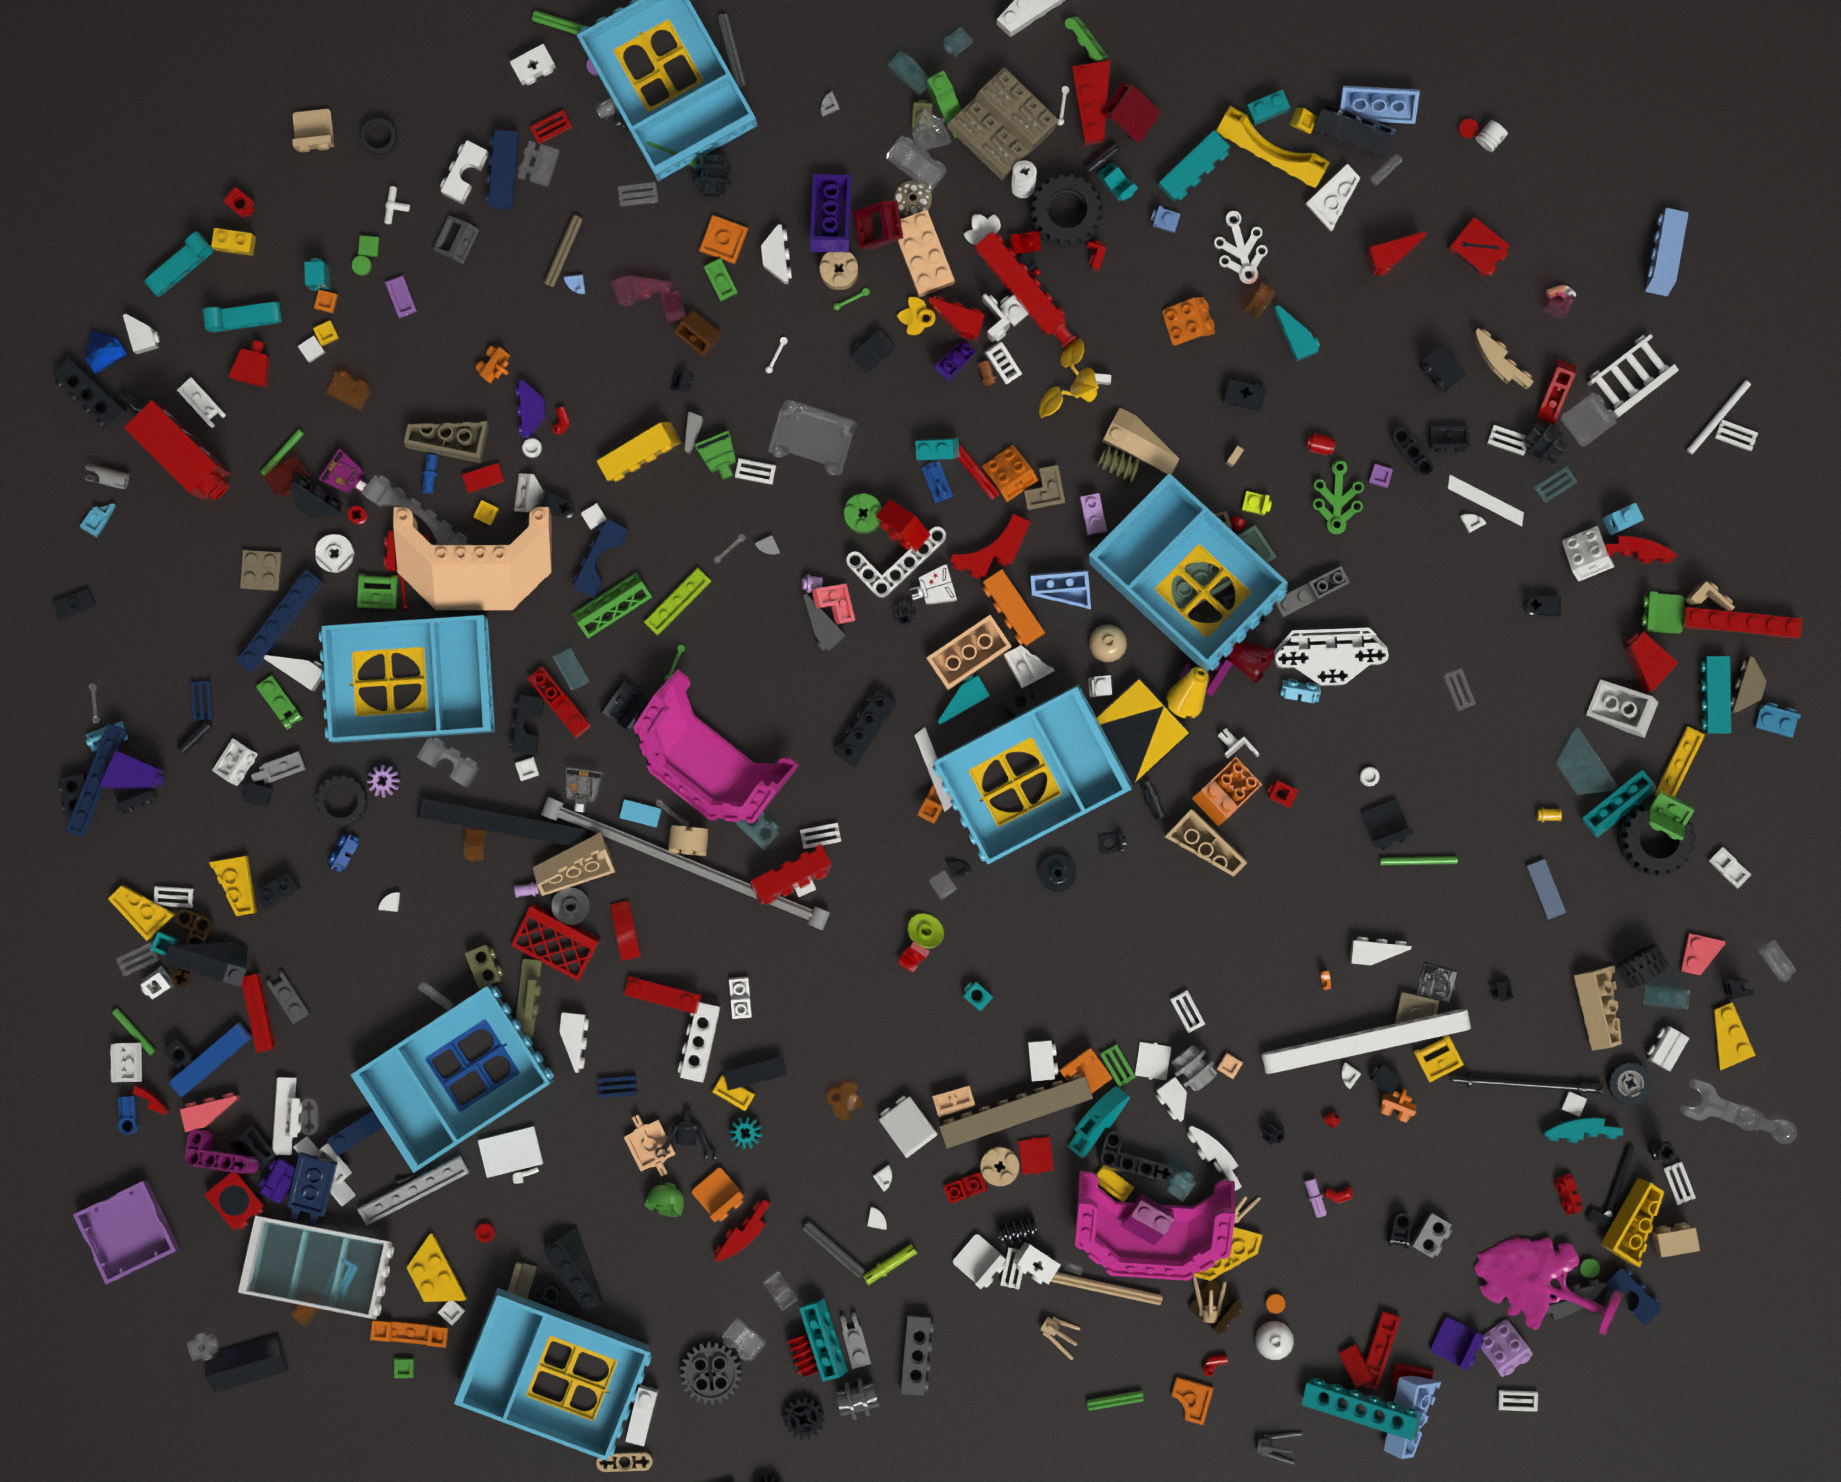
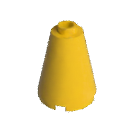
(1188, 695)

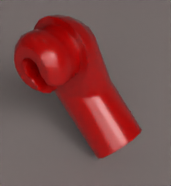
(563, 422)
(1339, 1197)

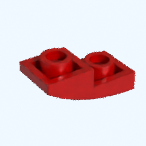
(965, 1187)

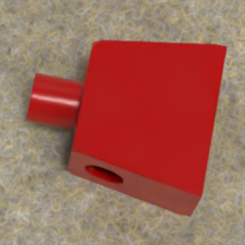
(251, 366)

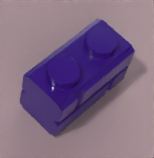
(279, 1180)

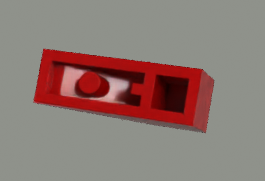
(1556, 391)

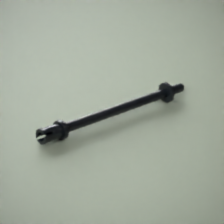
(1581, 1087)

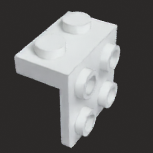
(999, 330)
(980, 1261)

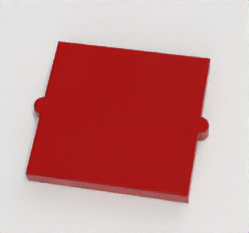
(1036, 1155)

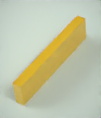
(1680, 762)

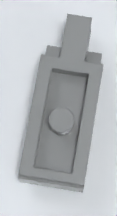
(280, 768)

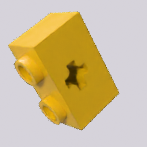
(233, 241)

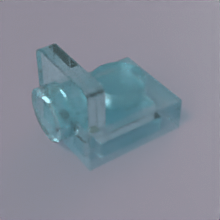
(957, 42)

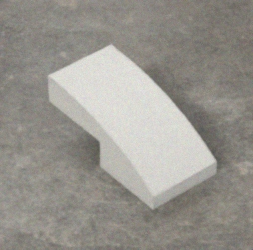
(1729, 868)

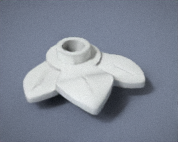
(982, 227)

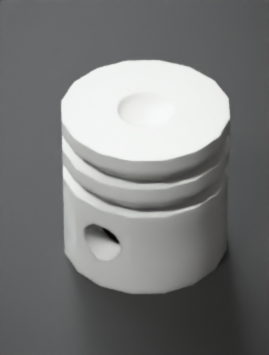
(1491, 135)

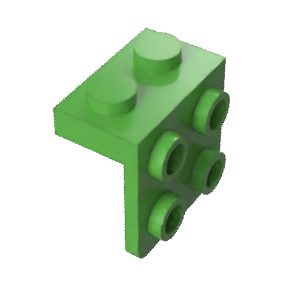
(1663, 613)
(1669, 815)

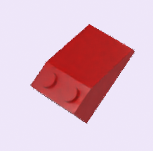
(1386, 255)

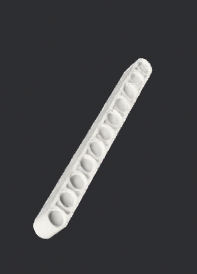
(1366, 1041)

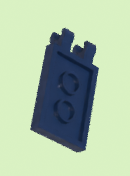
(311, 1187)

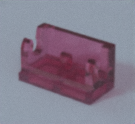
(1557, 307)

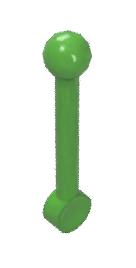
(865, 292)
(680, 648)

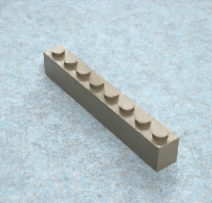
(1017, 1111)

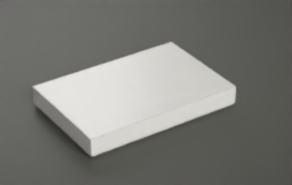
(510, 1152)

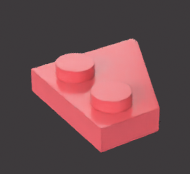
(1699, 953)

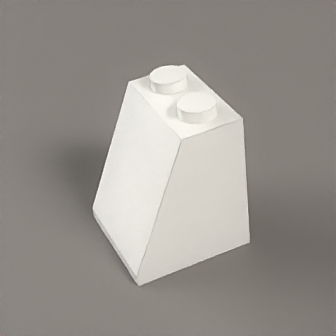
(907, 1126)

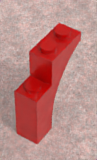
(1002, 549)

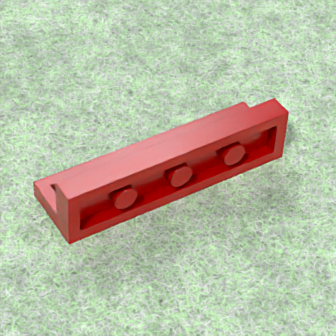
(258, 1013)

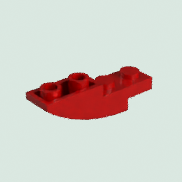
(1644, 549)
(559, 702)
(738, 1238)

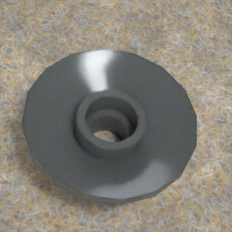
(568, 897)

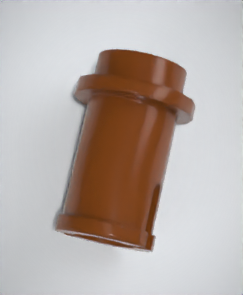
(987, 373)

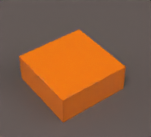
(326, 301)

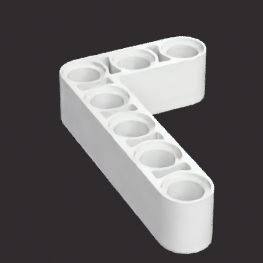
(898, 566)

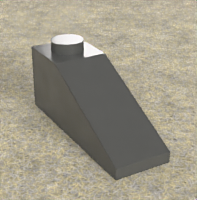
(824, 628)

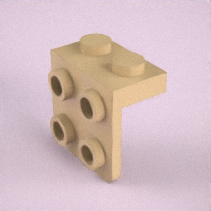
(313, 130)

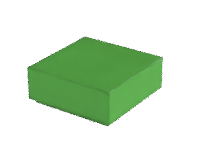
(368, 246)
(403, 1367)

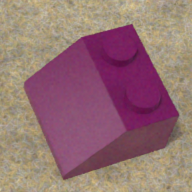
(1148, 1220)

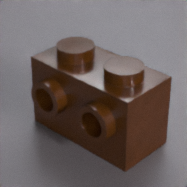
(698, 333)

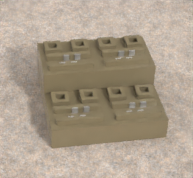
(1003, 123)

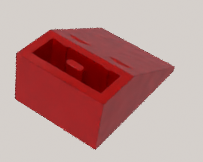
(963, 321)

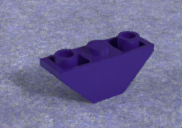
(954, 361)
(530, 409)

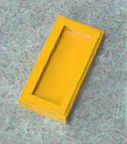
(739, 1097)
(1114, 1184)

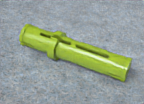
(889, 1264)

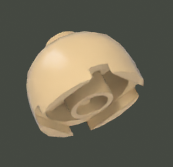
(1107, 643)

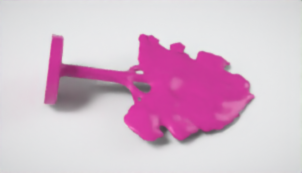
(1524, 1273)

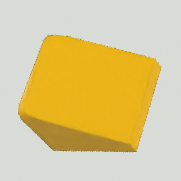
(1303, 120)

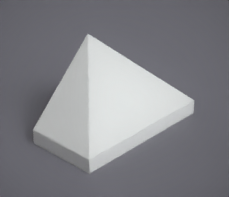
(527, 493)

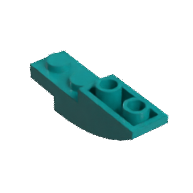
(1096, 1119)
(1574, 1129)

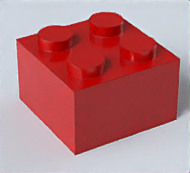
(902, 526)

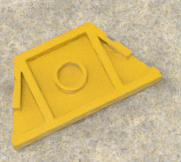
(434, 1274)

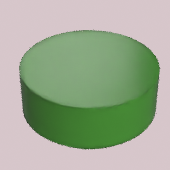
(361, 265)
(1589, 1268)

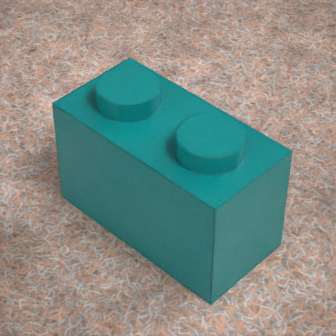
(1267, 108)
(317, 275)
(937, 448)

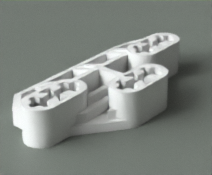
(1327, 657)

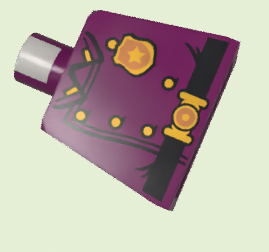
(343, 474)

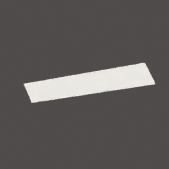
(1485, 500)
(929, 756)

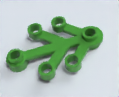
(1337, 500)

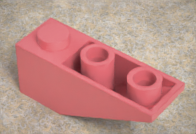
(202, 1115)

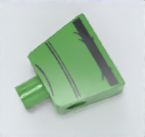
(718, 454)

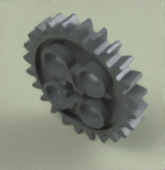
(728, 1372)

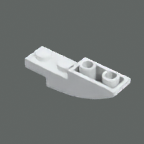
(1212, 1149)

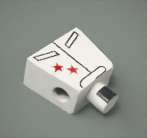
(935, 587)

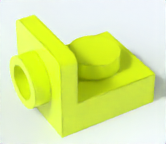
(1256, 503)

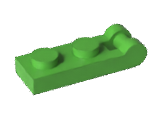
(1086, 39)
(279, 701)

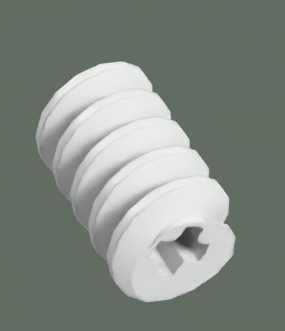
(1023, 179)

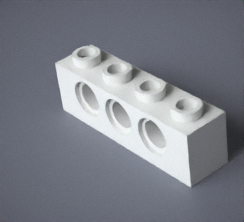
(698, 1072)

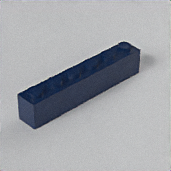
(280, 621)

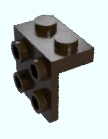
(1230, 1306)

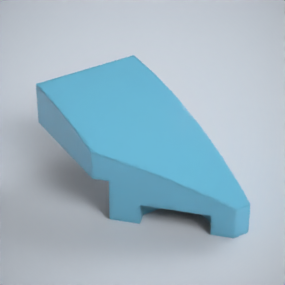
(97, 519)

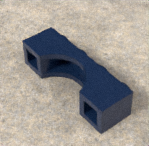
(610, 536)

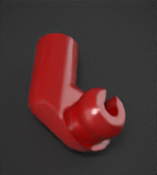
(1212, 1362)

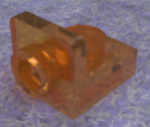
(474, 845)

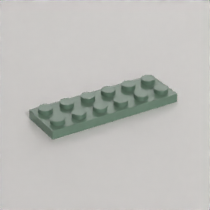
(1204, 572)

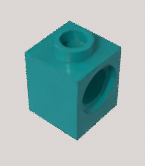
(980, 1004)

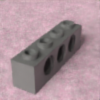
(914, 1324)

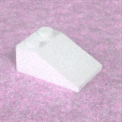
(1622, 708)

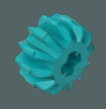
(752, 1132)

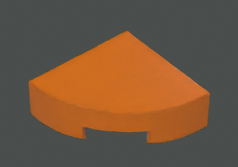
(1325, 979)

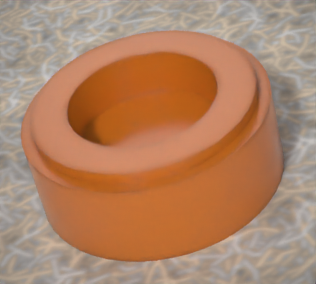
(1275, 1303)

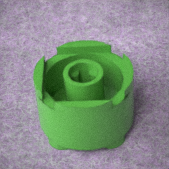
(851, 513)

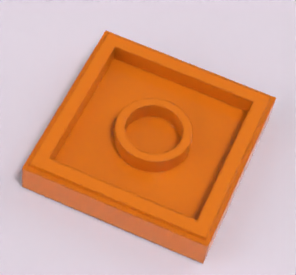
(723, 239)

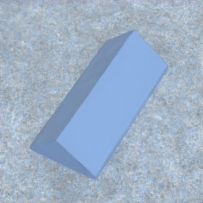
(1381, 104)

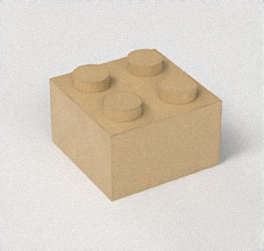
(1674, 1240)

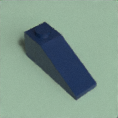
(355, 1133)

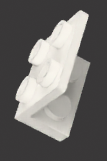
(1587, 553)

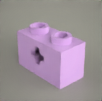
(1093, 514)

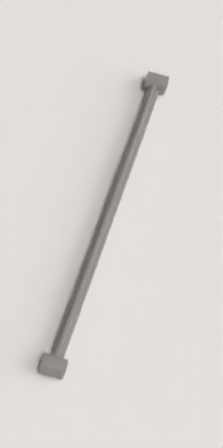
(554, 809)

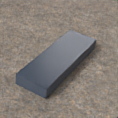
(1546, 889)

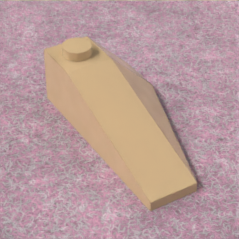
(1137, 440)

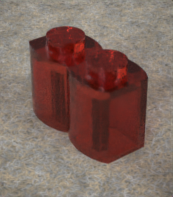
(281, 477)

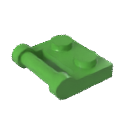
(377, 597)

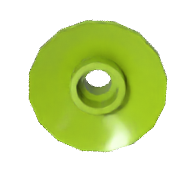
(930, 926)

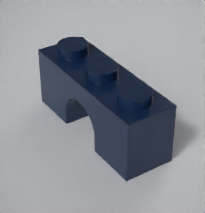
(1645, 1306)

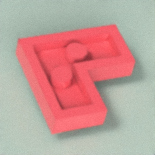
(838, 598)

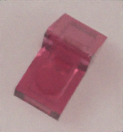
(673, 306)

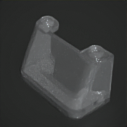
(813, 435)

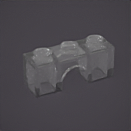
(464, 769)

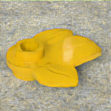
(913, 316)

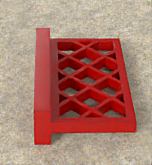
(571, 931)

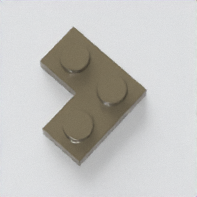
(1051, 490)

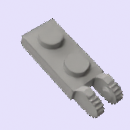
(855, 1342)

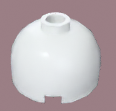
(1274, 1340)

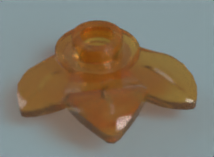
(848, 1100)

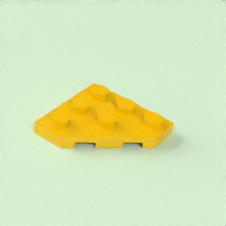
(1243, 1246)

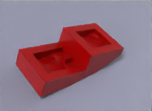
(155, 1102)

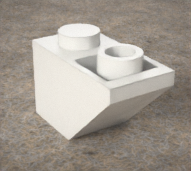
(1174, 1096)

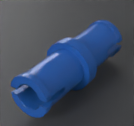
(429, 474)

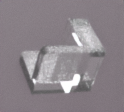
(942, 884)

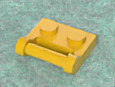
(1441, 1064)

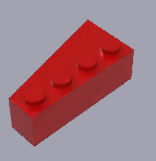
(791, 876)

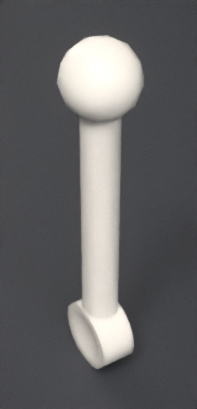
(1065, 90)
(783, 341)

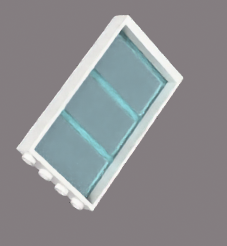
(316, 1267)

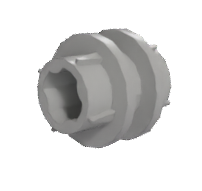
(1194, 1068)

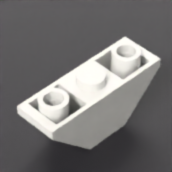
(775, 254)

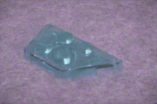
(1583, 767)

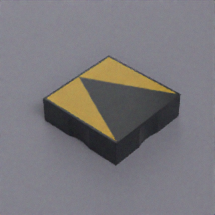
(1141, 729)

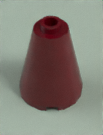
(1251, 659)

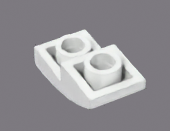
(740, 997)

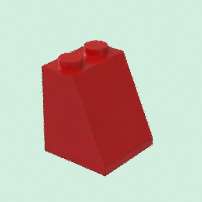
(1648, 661)

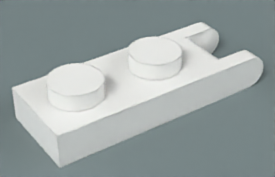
(200, 401)

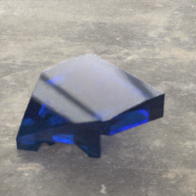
(103, 351)

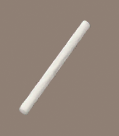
(1718, 417)

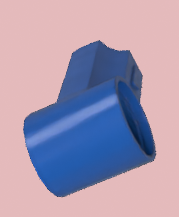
(127, 1112)

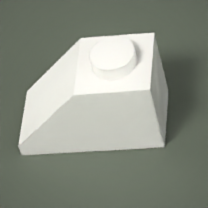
(141, 335)

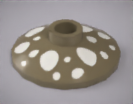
(909, 207)

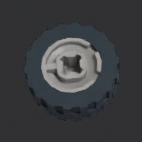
(1629, 1083)

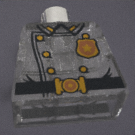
(582, 786)

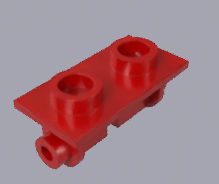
(1571, 1202)

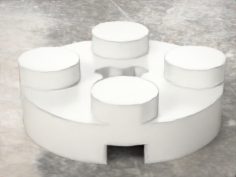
(345, 553)

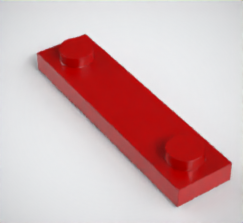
(662, 995)
(1381, 1347)

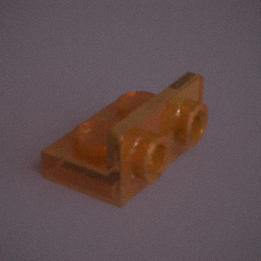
(349, 391)

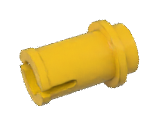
(1549, 814)

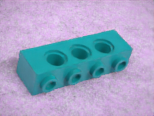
(1619, 804)
(823, 1339)

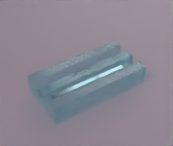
(1542, 493)

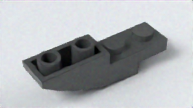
(1312, 591)
(1564, 1308)

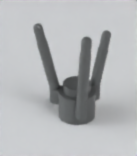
(1267, 1447)

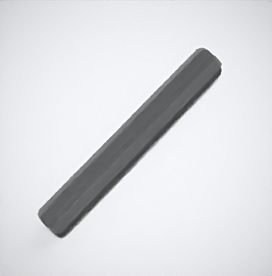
(731, 49)
(833, 1249)

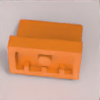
(1010, 473)
(1088, 1065)

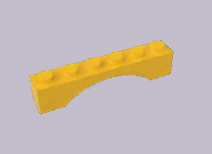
(1304, 166)

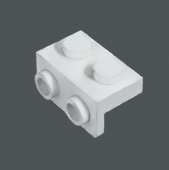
(126, 1062)

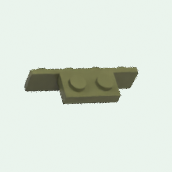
(528, 995)

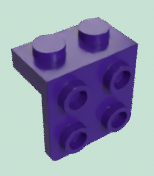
(1457, 1343)

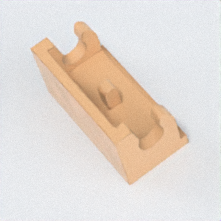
(954, 1101)

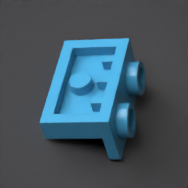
(1777, 720)

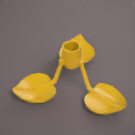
(1083, 386)

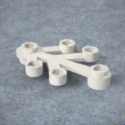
(1242, 251)

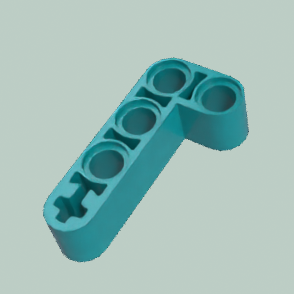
(179, 265)
(241, 317)

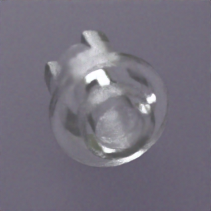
(606, 109)

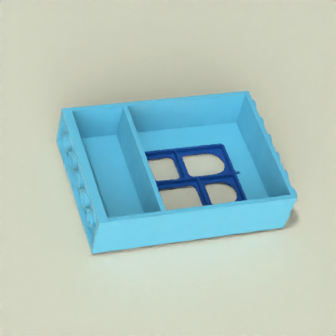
(418, 1102)

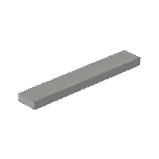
(413, 1190)

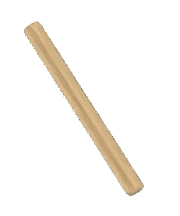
(1107, 1288)

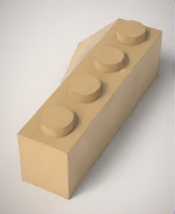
(1599, 1007)

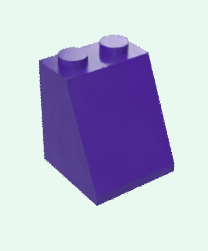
(131, 773)

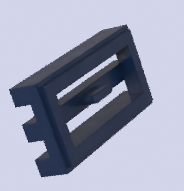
(201, 700)
(618, 1094)

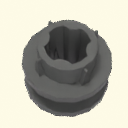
(857, 1399)

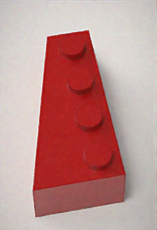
(1091, 96)

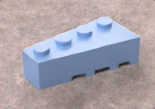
(1667, 251)

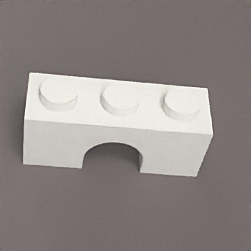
(469, 156)

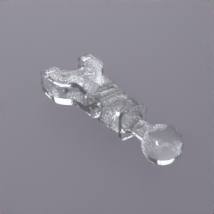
(1746, 1117)

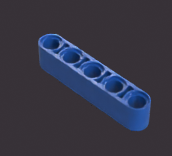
(210, 1060)

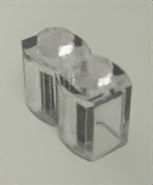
(743, 1340)

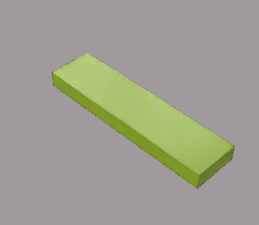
(677, 601)

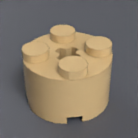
(839, 280)
(688, 840)
(1005, 1175)

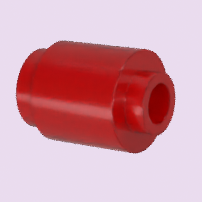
(1320, 444)

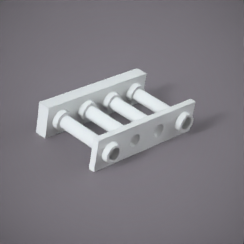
(1649, 382)

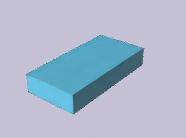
(640, 813)

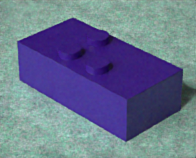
(830, 213)

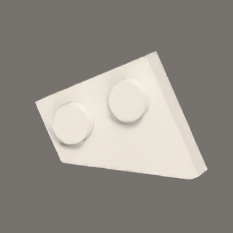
(1025, 666)

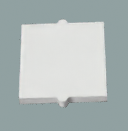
(1153, 1061)

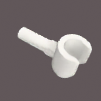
(518, 1176)

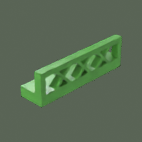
(609, 602)

